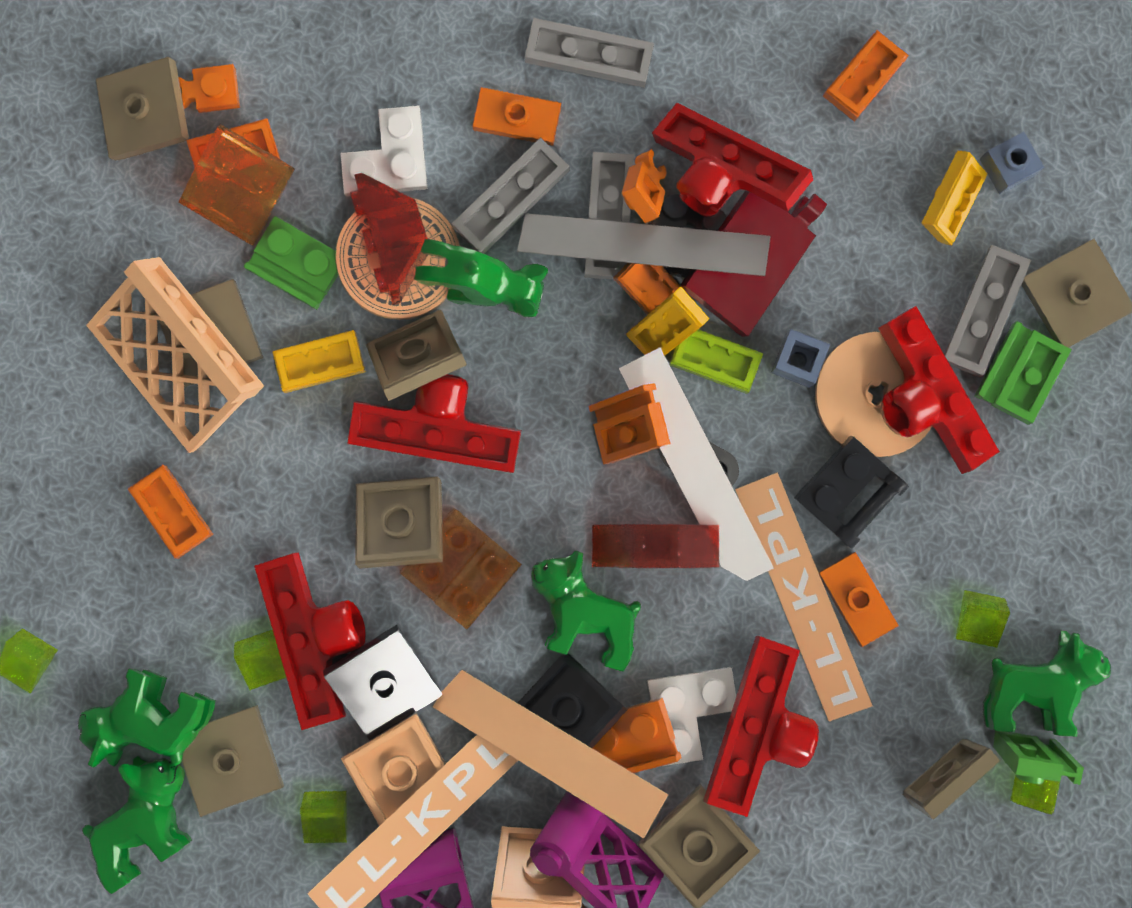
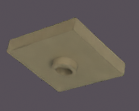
(142, 109)
(1077, 294)
(228, 313)
(415, 355)
(399, 522)
(231, 762)
(950, 777)
(698, 848)

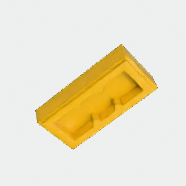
(954, 197)
(668, 324)
(319, 361)

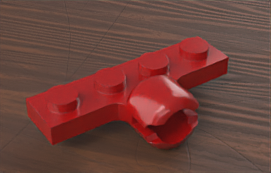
(727, 163)
(932, 394)
(436, 428)
(308, 637)
(760, 729)

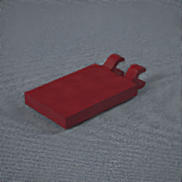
(743, 298)

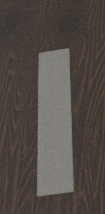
(645, 244)

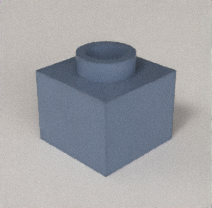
(1001, 168)
(811, 349)

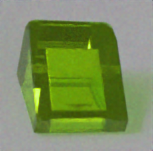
(982, 618)
(25, 659)
(259, 660)
(1036, 796)
(324, 816)

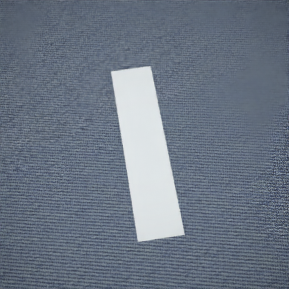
(699, 469)

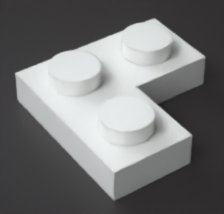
(401, 157)
(691, 697)

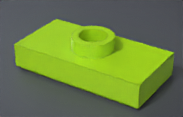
(717, 360)

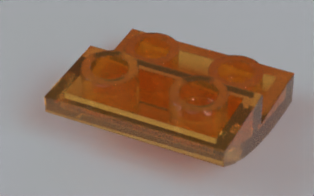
(236, 184)
(470, 572)

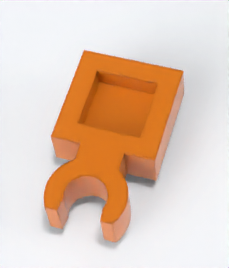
(211, 89)
(642, 187)

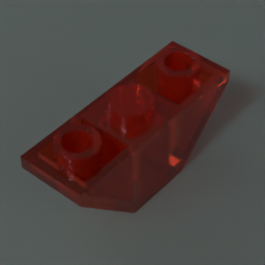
(393, 234)
(655, 546)

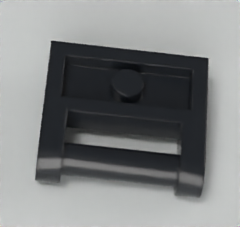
(841, 482)

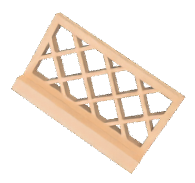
(190, 333)

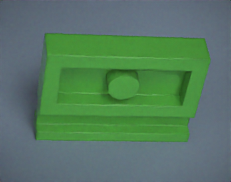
(294, 262)
(1023, 373)
(1036, 761)

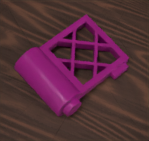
(570, 839)
(435, 867)

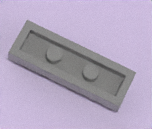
(589, 52)
(511, 196)
(607, 203)
(986, 310)

